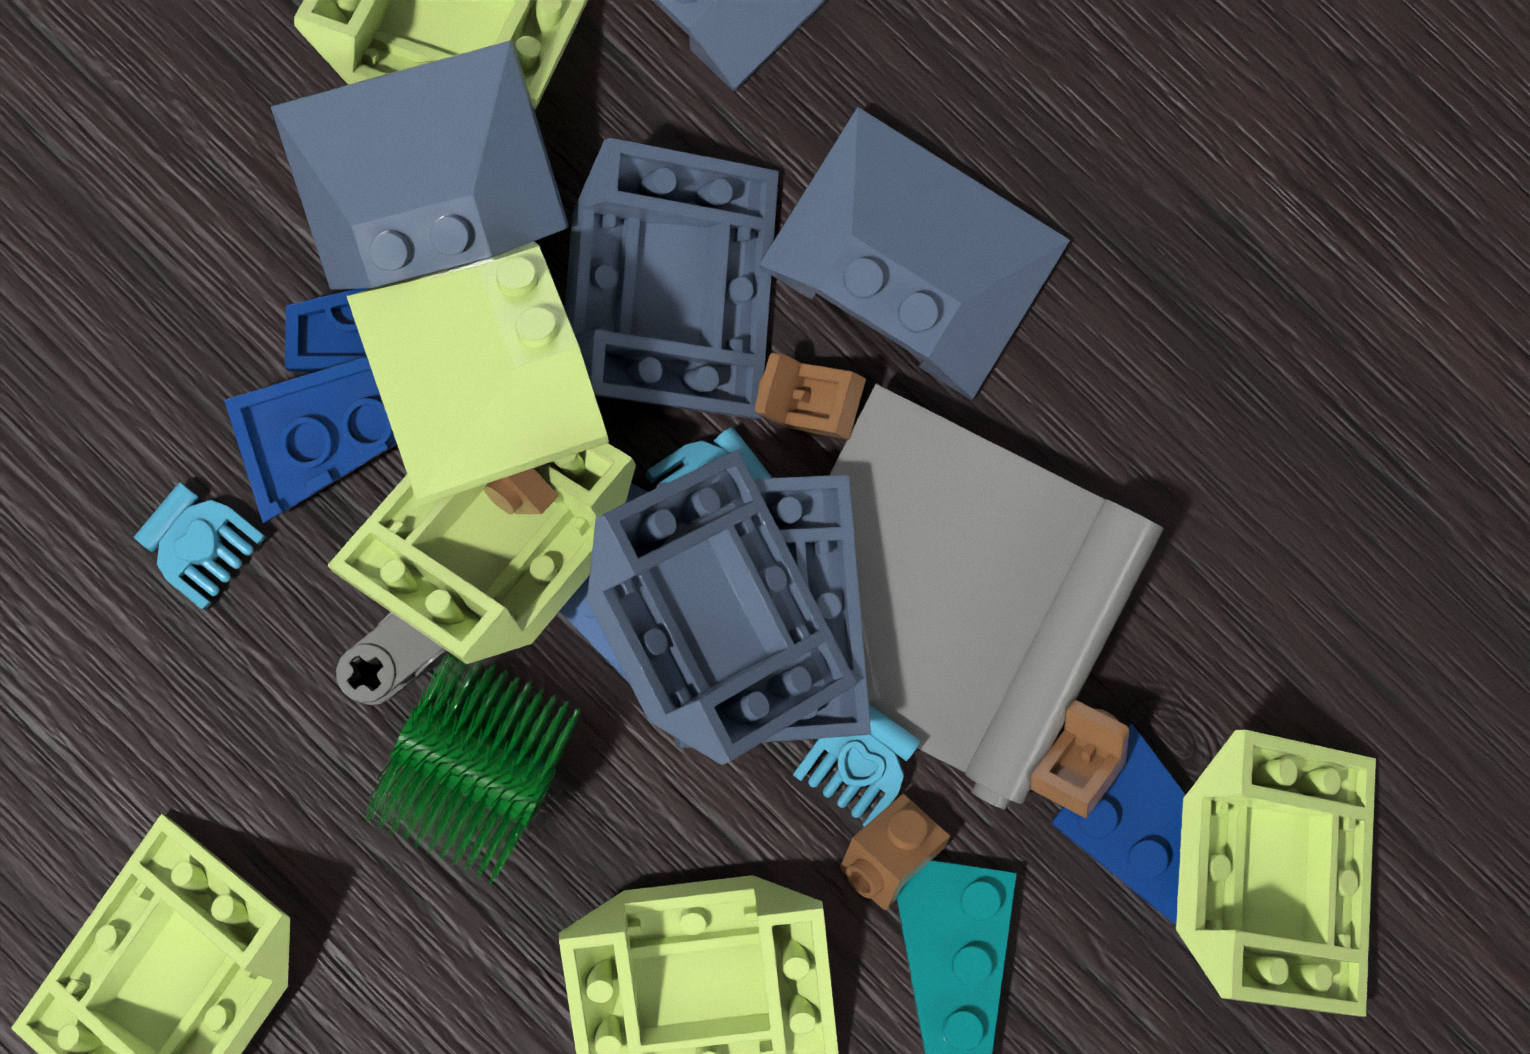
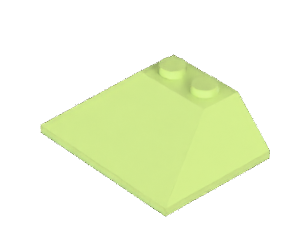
(391, 35)
(478, 372)
(479, 574)
(1280, 873)
(166, 961)
(701, 971)

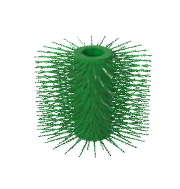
(472, 764)

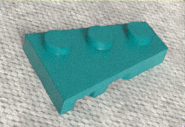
(956, 952)

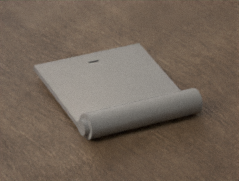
(980, 588)

